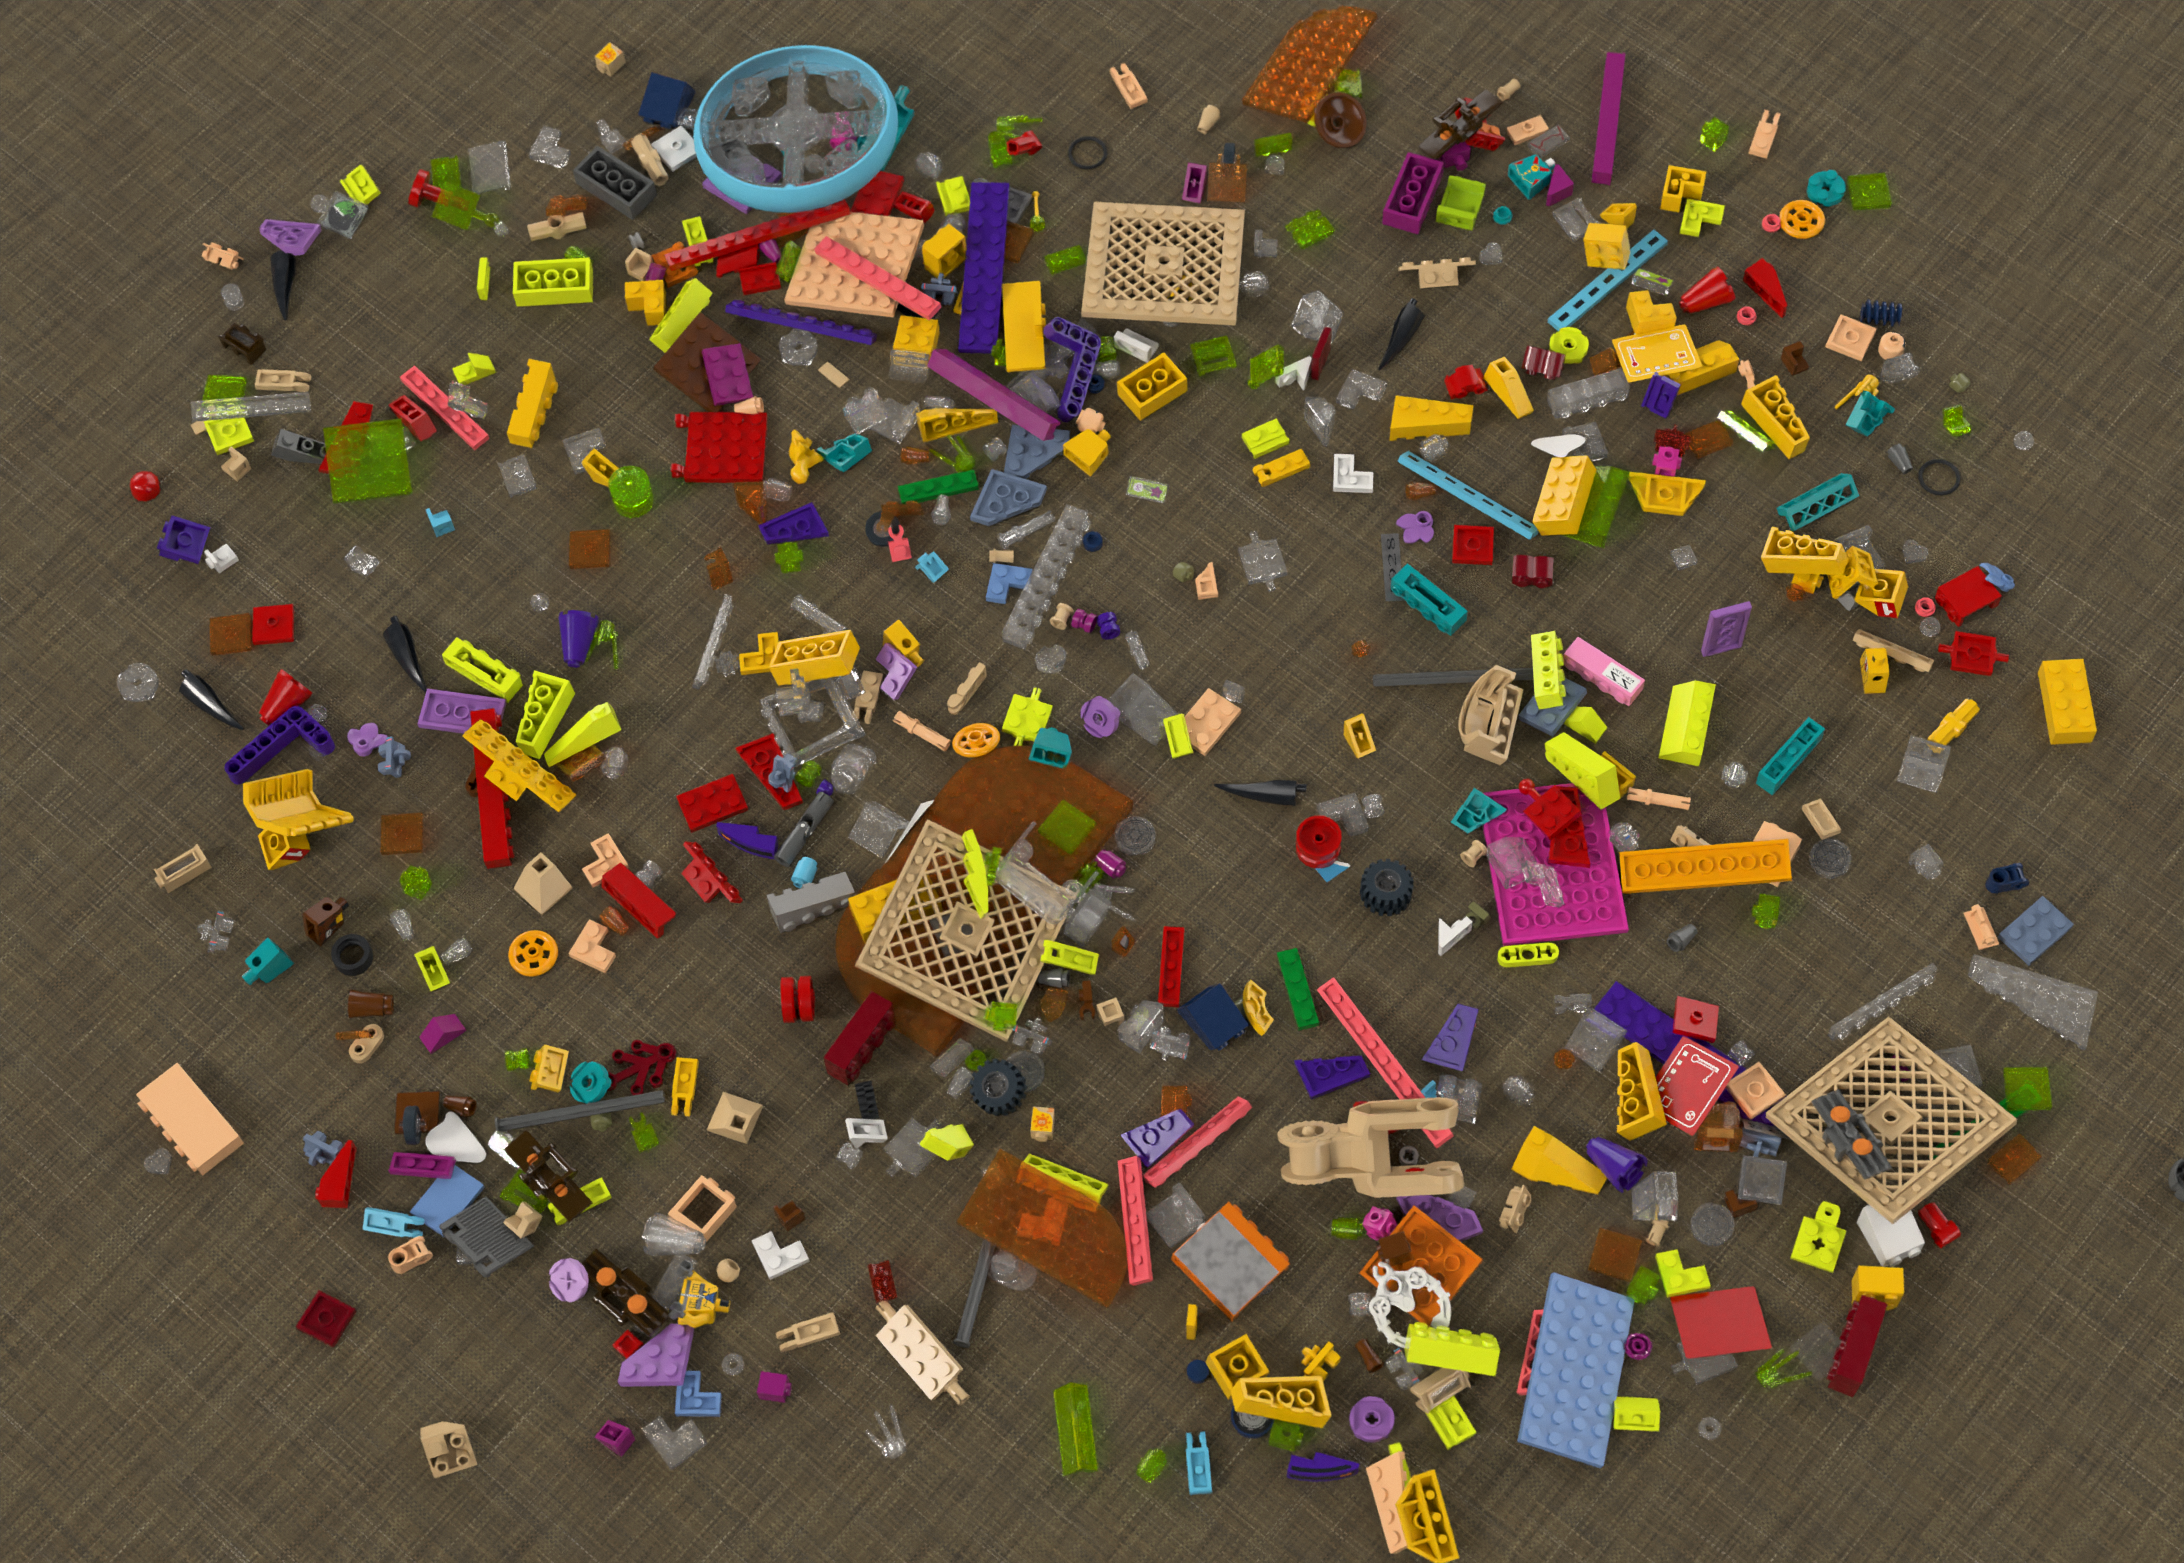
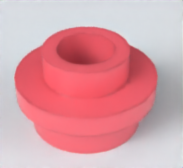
(1771, 219)
(1746, 311)
(1925, 602)

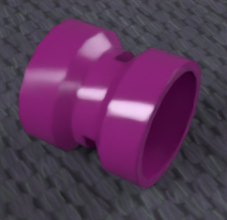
(1084, 621)

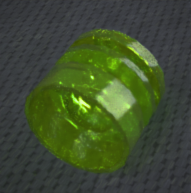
(631, 491)

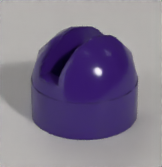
(825, 787)

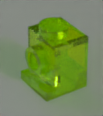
(1288, 1443)

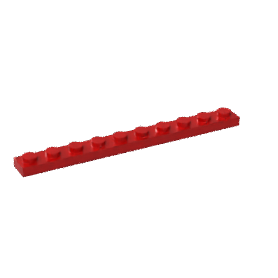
(755, 235)

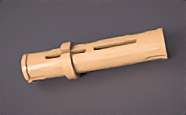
(914, 726)
(1657, 798)

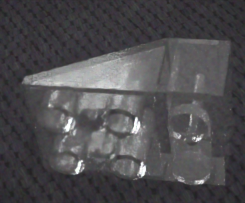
(1142, 708)

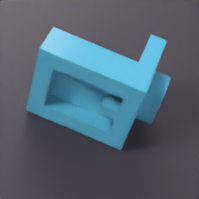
(932, 566)

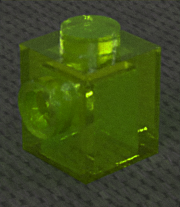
(1714, 133)
(1766, 911)
(1001, 1015)
(1643, 1285)

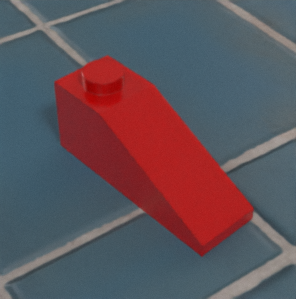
(1765, 283)
(413, 418)
(336, 1181)

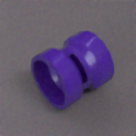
(1108, 625)

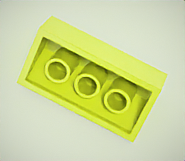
(1687, 722)

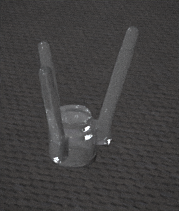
(1106, 891)
(893, 1446)

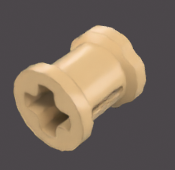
(1061, 616)
(1473, 853)

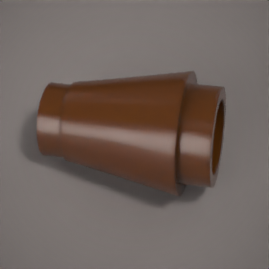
(461, 1105)

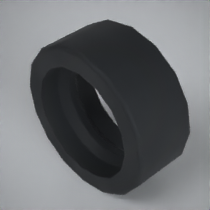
(346, 941)

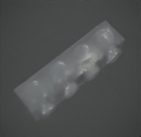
(1588, 393)

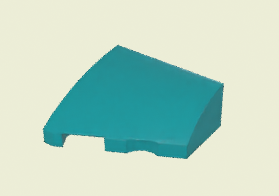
(1868, 413)
(846, 451)
(1477, 811)

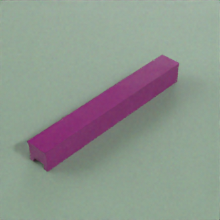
(1608, 118)
(993, 394)

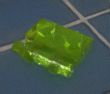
(1312, 232)

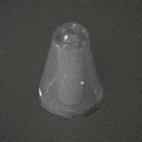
(671, 1237)

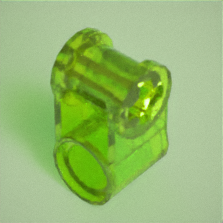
(998, 150)

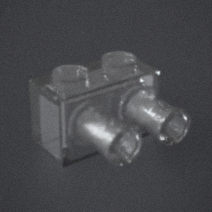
(865, 412)

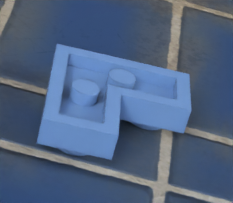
(1004, 577)
(696, 1403)

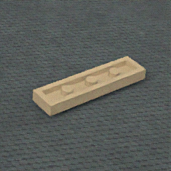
(1899, 653)

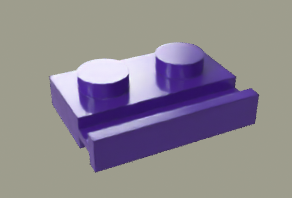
(1661, 395)

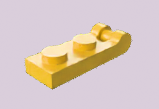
(1281, 467)

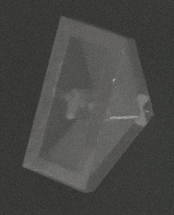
(851, 684)

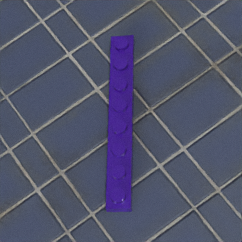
(793, 320)

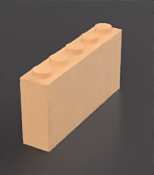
(189, 1119)

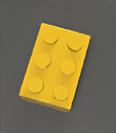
(1152, 386)

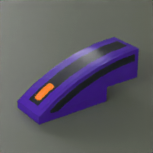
(748, 839)
(1321, 1468)

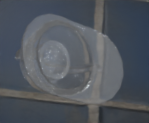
(1011, 1271)

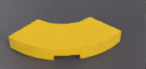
(1255, 1007)

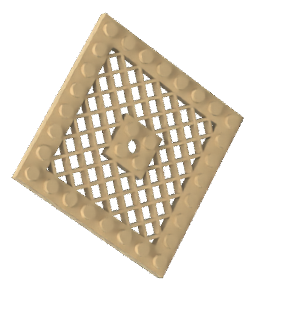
(1219, 311)
(926, 987)
(1890, 1037)

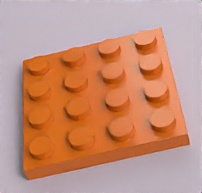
(1436, 1253)

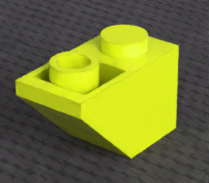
(948, 1142)

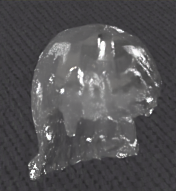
(851, 768)

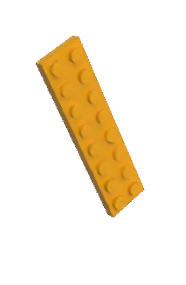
(1705, 866)

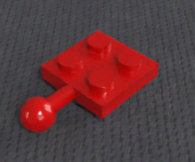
(1549, 812)

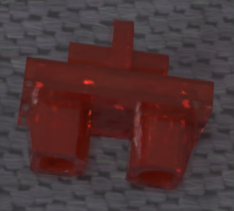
(1673, 439)
(882, 1281)

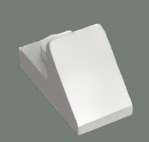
(1297, 371)
(1450, 936)
(865, 1131)

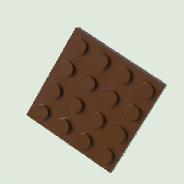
(685, 365)

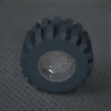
(1386, 887)
(998, 1087)

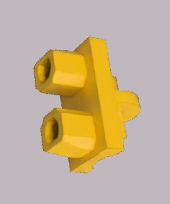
(1326, 1355)

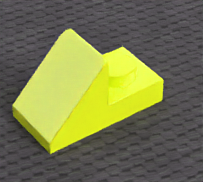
(477, 368)

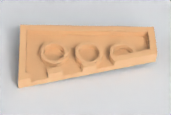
(1387, 1486)

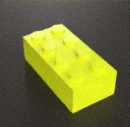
(553, 282)
(1452, 1349)

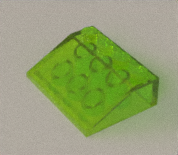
(1602, 505)

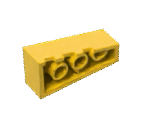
(532, 404)
(1776, 416)
(1427, 417)
(1802, 555)
(1640, 1101)
(1284, 1398)

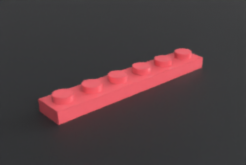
(437, 402)
(1196, 1142)
(1135, 1221)

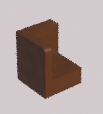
(1793, 358)
(1739, 1206)
(789, 1215)

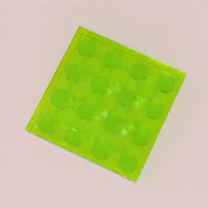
(367, 461)

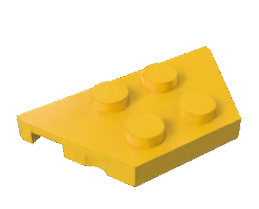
(1665, 493)

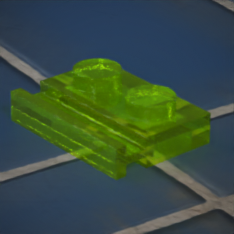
(1349, 83)
(446, 170)

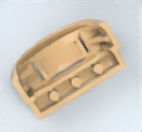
(1476, 715)

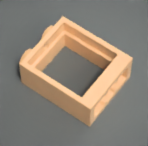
(720, 1216)

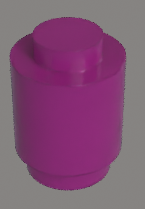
(1110, 863)

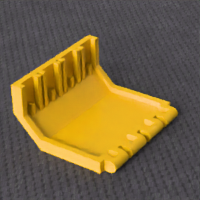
(289, 805)

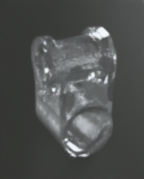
(1899, 368)

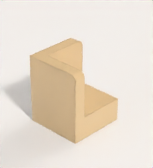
(638, 264)
(237, 465)
(1110, 1012)
(524, 1221)

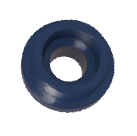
(1096, 388)

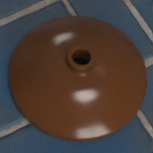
(1348, 116)

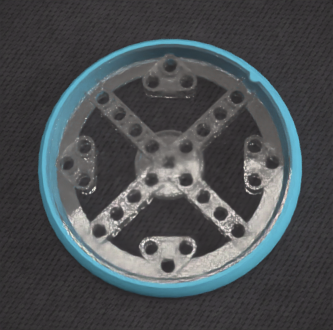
(796, 128)

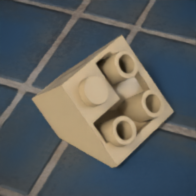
(542, 884)
(735, 1117)
(447, 1448)

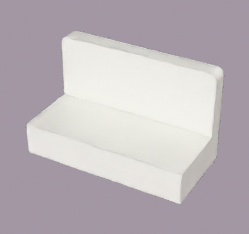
(1135, 344)

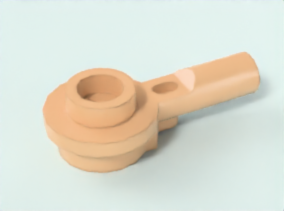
(1746, 370)

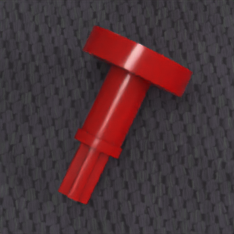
(421, 189)

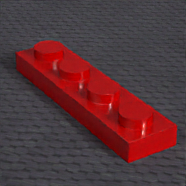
(1171, 966)

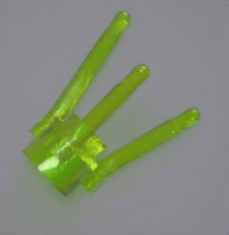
(1005, 124)
(964, 460)
(605, 633)
(1767, 1374)

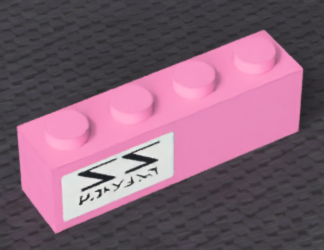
(1603, 671)

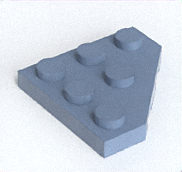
(1030, 453)
(1006, 497)

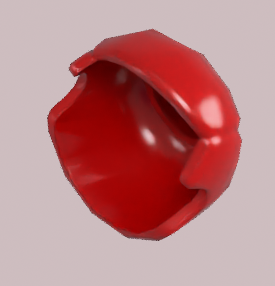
(144, 486)

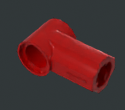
(1025, 143)
(1941, 1229)

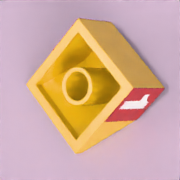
(1885, 597)
(282, 849)

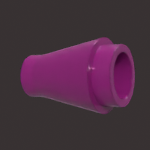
(771, 250)

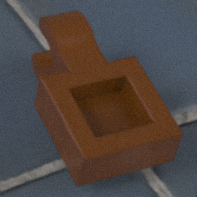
(1086, 995)

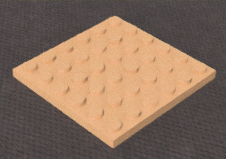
(877, 238)

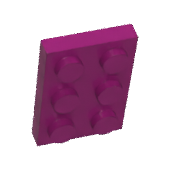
(727, 374)

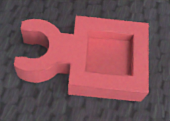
(899, 547)

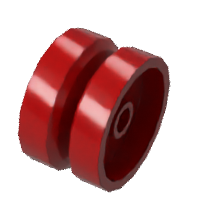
(1318, 841)
(797, 999)

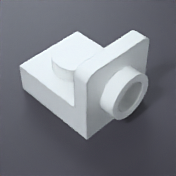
(221, 558)

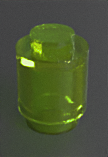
(1346, 1228)
(1151, 1465)

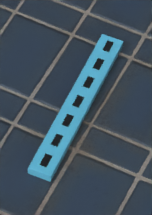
(1607, 282)
(1468, 495)

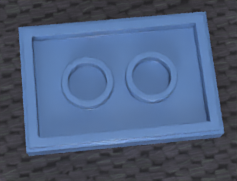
(447, 1198)

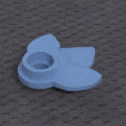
(1998, 578)

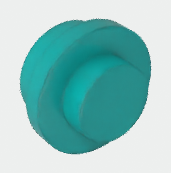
(1502, 215)

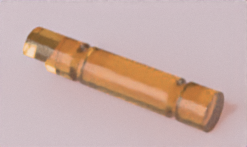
(648, 132)
(349, 1035)

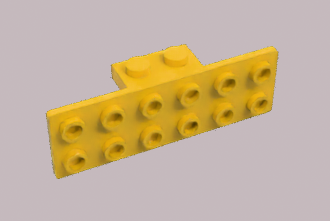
(1023, 326)
(515, 770)

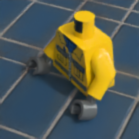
(697, 1300)

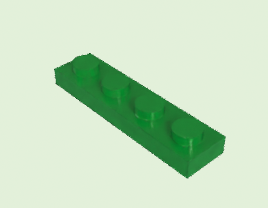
(944, 485)
(1297, 989)

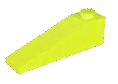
(590, 729)

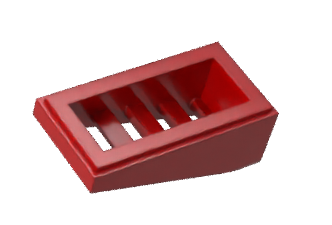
(923, 213)

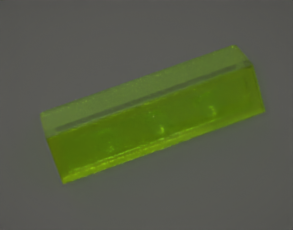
(1075, 1428)

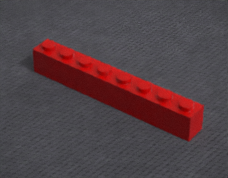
(492, 803)

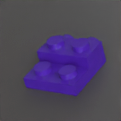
(183, 540)

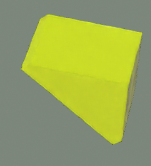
(1586, 723)
(432, 968)

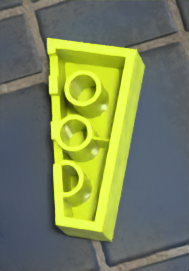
(543, 712)
(1585, 769)

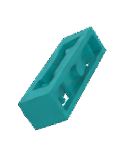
(1428, 600)
(1790, 756)

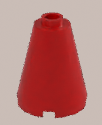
(1708, 292)
(283, 695)

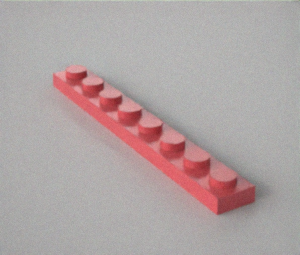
(877, 278)

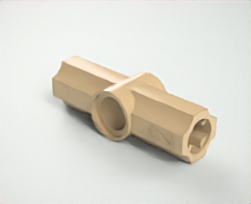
(649, 159)
(556, 226)

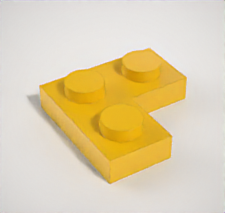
(759, 661)

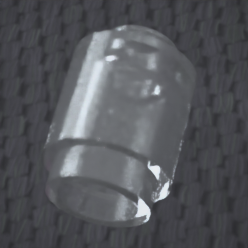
(778, 489)

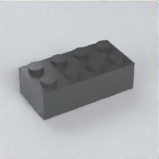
(615, 182)

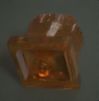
(1720, 1129)

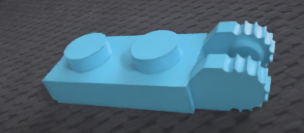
(391, 1223)
(1198, 1466)

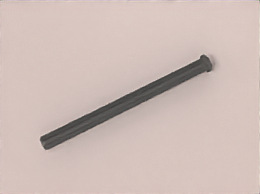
(1442, 677)
(579, 1111)
(974, 1295)

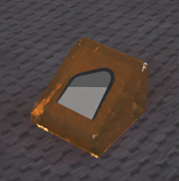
(1122, 942)

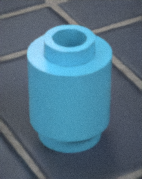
(804, 872)

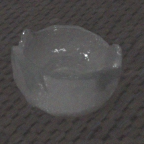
(1051, 659)

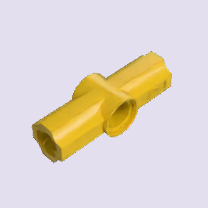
(1955, 723)

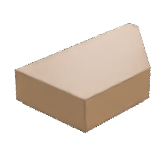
(1206, 583)

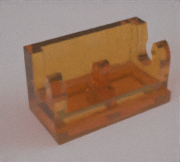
(720, 570)

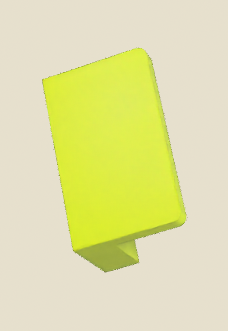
(1636, 1413)

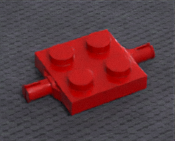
(1973, 653)

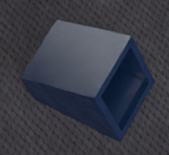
(665, 100)
(1213, 1017)

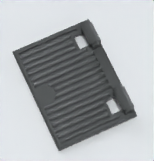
(485, 1236)

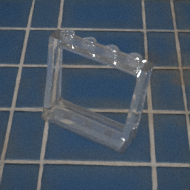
(849, 732)

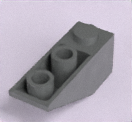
(298, 448)

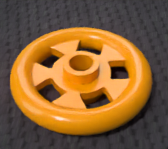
(1801, 214)
(976, 738)
(531, 937)

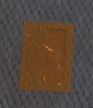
(1709, 439)
(2014, 1159)

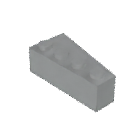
(810, 901)

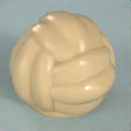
(727, 1270)

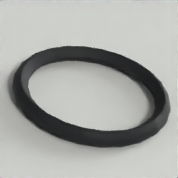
(1082, 139)
(1939, 492)

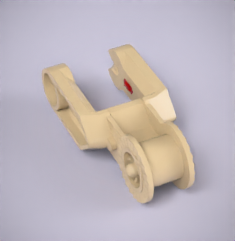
(1362, 1152)

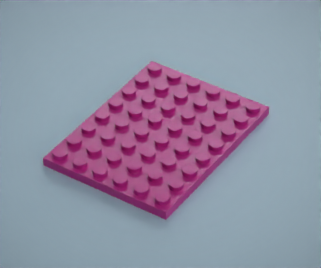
(1590, 894)

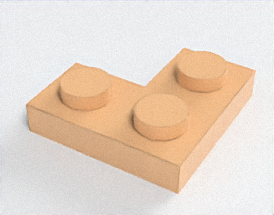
(608, 857)
(588, 948)

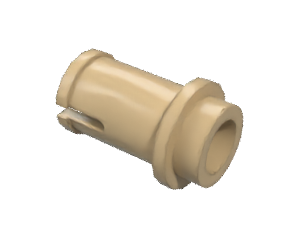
(1505, 92)
(1000, 556)
(1657, 1232)

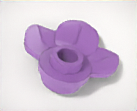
(1415, 529)
(365, 739)

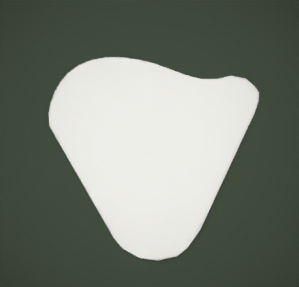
(1559, 445)
(455, 1140)

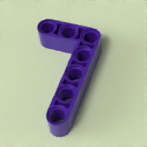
(1078, 367)
(277, 741)

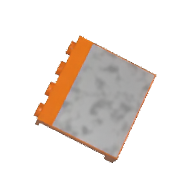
(1230, 1260)

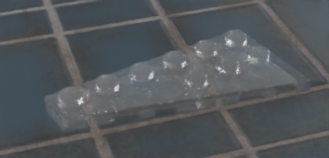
(2046, 999)

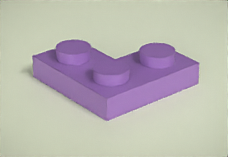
(899, 669)

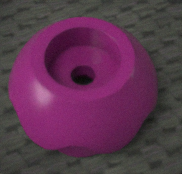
(1641, 1340)

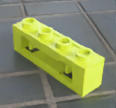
(507, 681)

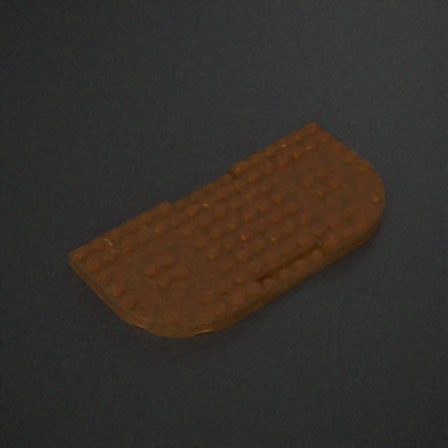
(999, 801)

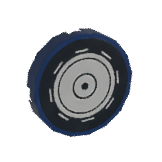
(1250, 1425)

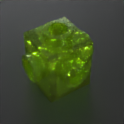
(789, 557)
(415, 882)

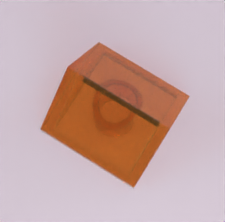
(752, 499)

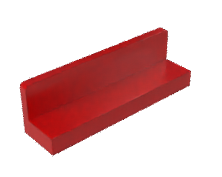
(637, 899)

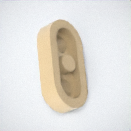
(368, 1045)

